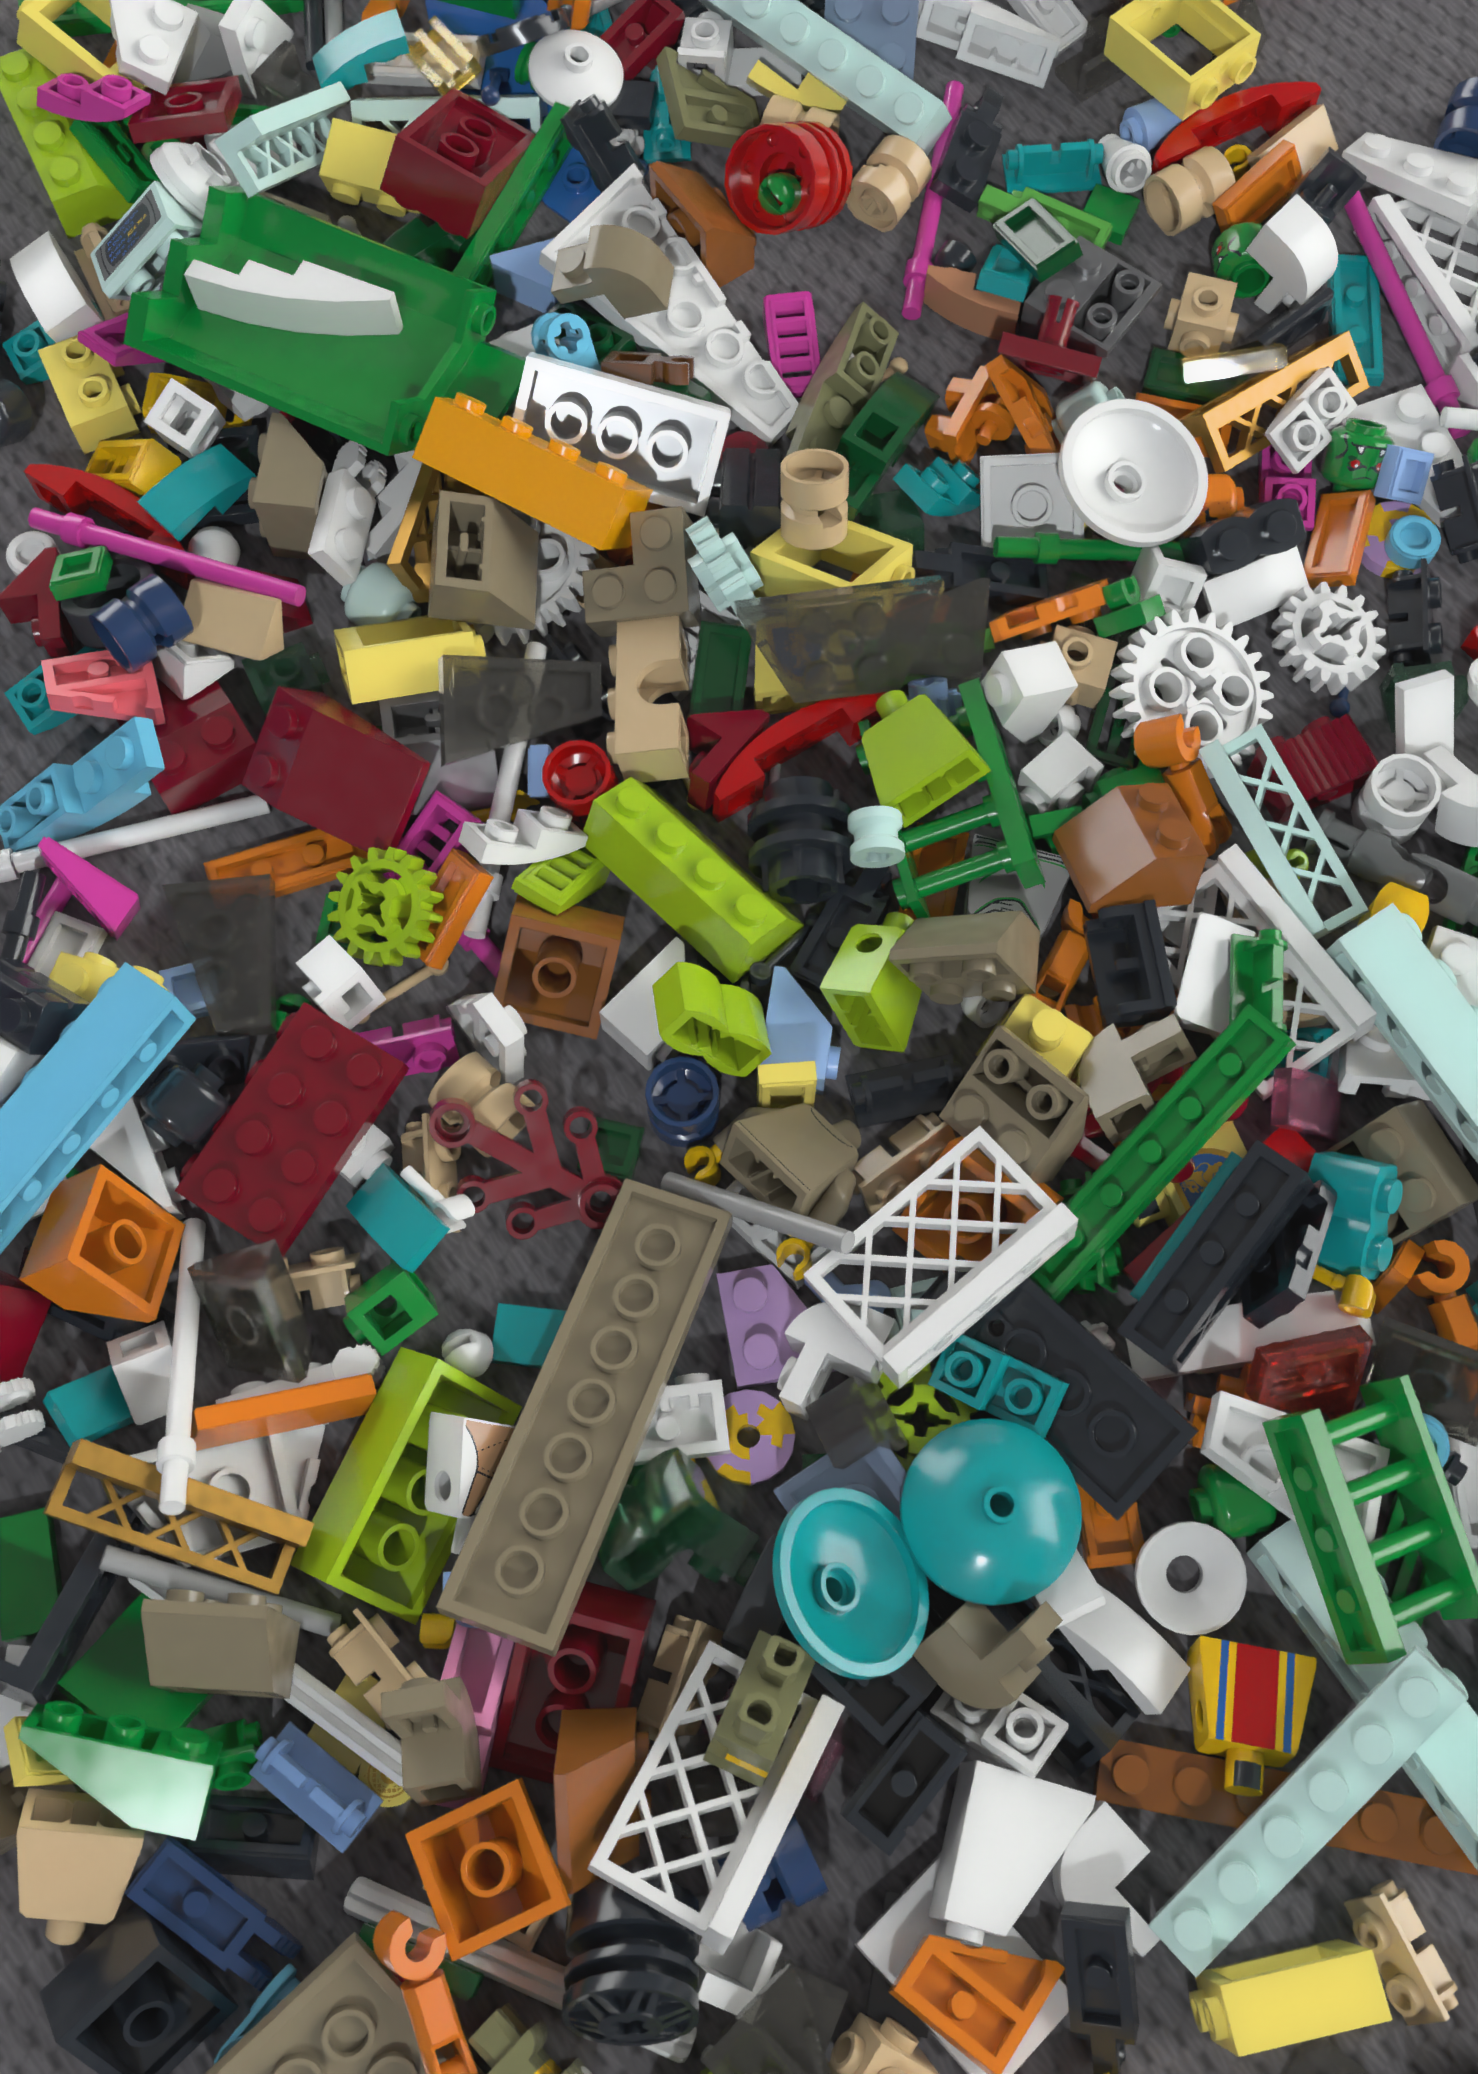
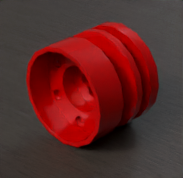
(793, 148)

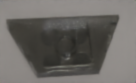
(843, 636)

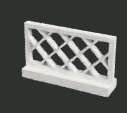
(1429, 287)
(1304, 959)
(975, 1292)
(758, 1833)

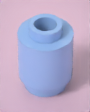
(1148, 124)

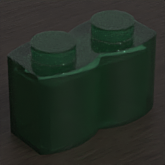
(656, 1517)

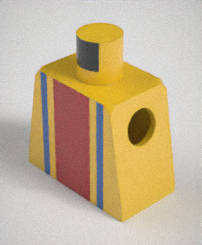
(1247, 1707)

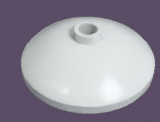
(1148, 458)

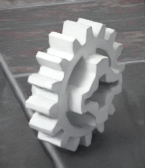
(1328, 638)

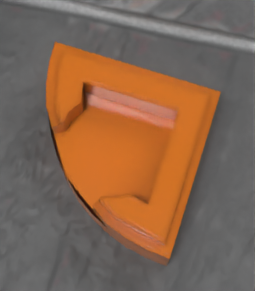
(1397, 1274)

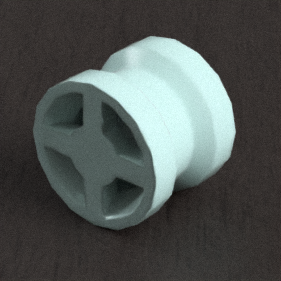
(876, 836)

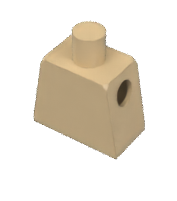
(72, 1861)

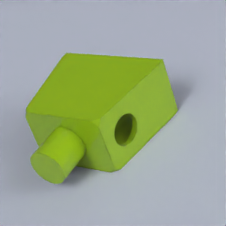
(918, 756)
(870, 992)

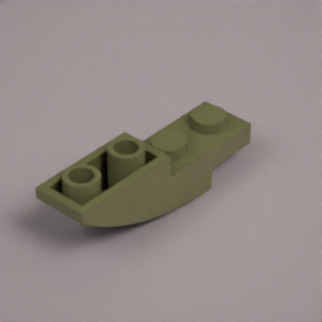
(843, 381)

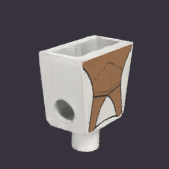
(461, 1467)

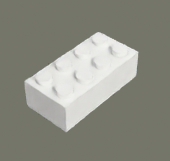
(641, 429)

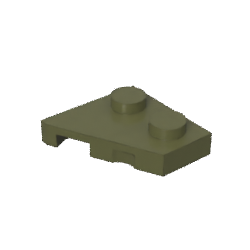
(704, 106)

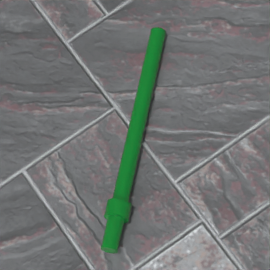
(1049, 547)

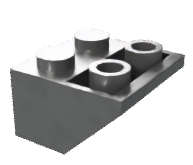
(1108, 294)
(416, 724)

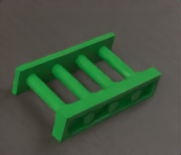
(998, 808)
(1334, 1536)

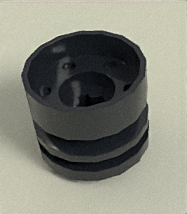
(629, 1968)

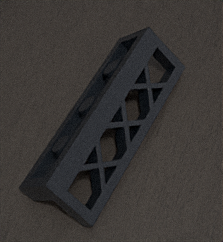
(1217, 1256)
(1062, 1693)

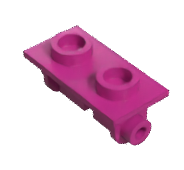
(424, 1047)

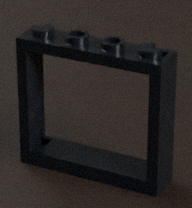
(75, 1607)

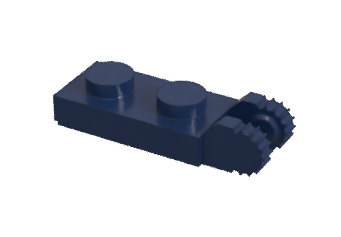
(208, 1911)

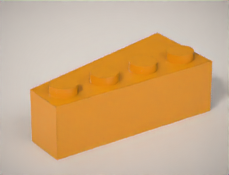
(531, 473)

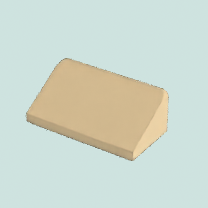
(234, 620)

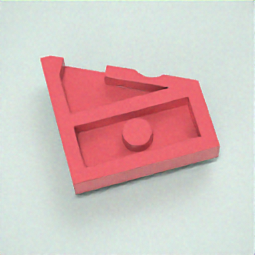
(101, 687)

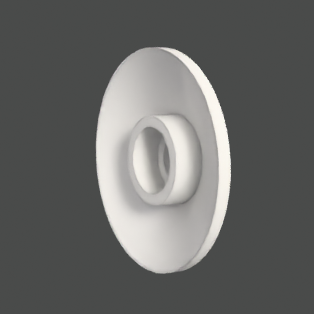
(573, 67)

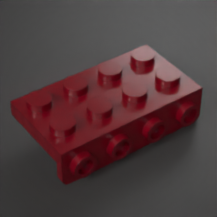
(291, 1128)

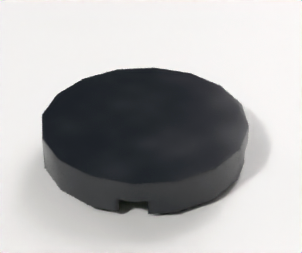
(522, 32)

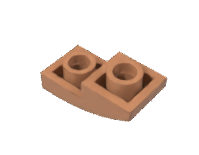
(954, 298)

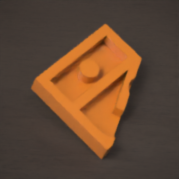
(1026, 404)
(1035, 618)
(975, 1996)

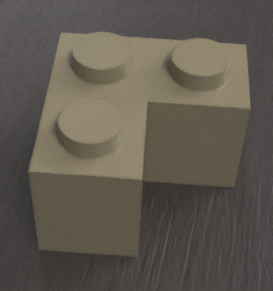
(656, 583)

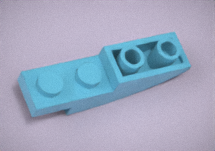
(87, 794)

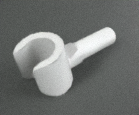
(449, 1210)

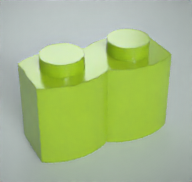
(711, 1019)

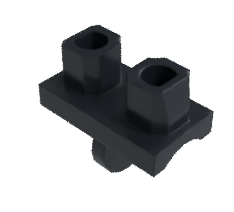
(1327, 185)

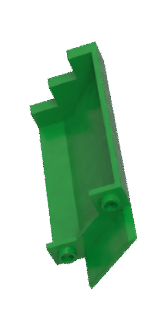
(353, 386)

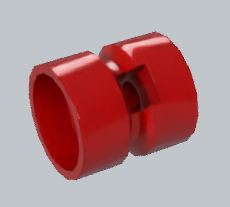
(576, 776)

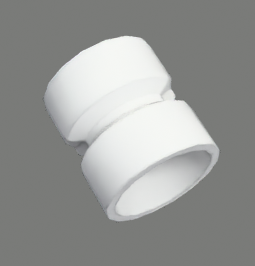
(1397, 797)

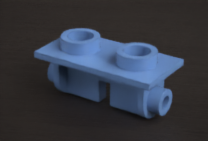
(315, 1786)

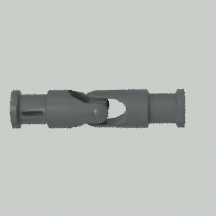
(1385, 861)

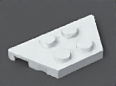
(264, 1469)

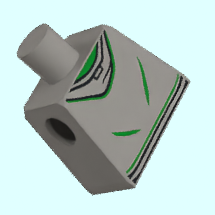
(1006, 893)

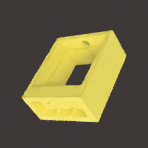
(1209, 22)
(55, 47)
(863, 551)
(400, 655)
(1290, 1997)

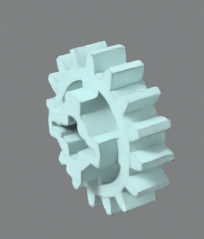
(722, 566)

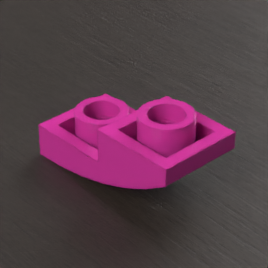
(101, 101)
(1279, 482)

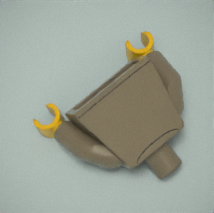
(789, 1162)

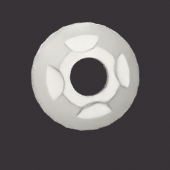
(188, 173)
(1220, 1582)

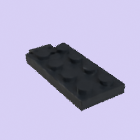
(1110, 1420)

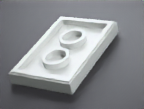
(904, 1924)

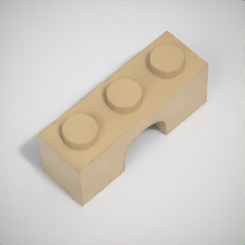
(649, 737)

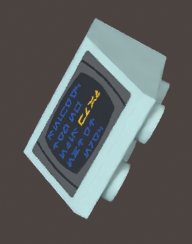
(138, 246)

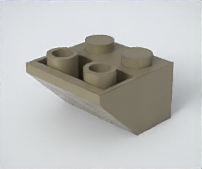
(287, 489)
(482, 563)
(970, 956)
(1021, 1105)
(1427, 1166)
(219, 1646)

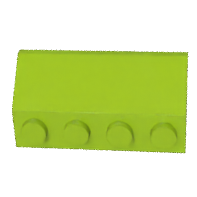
(68, 172)
(687, 878)
(373, 1521)

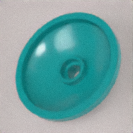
(959, 1536)
(849, 1584)

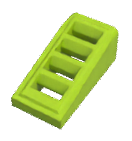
(562, 880)

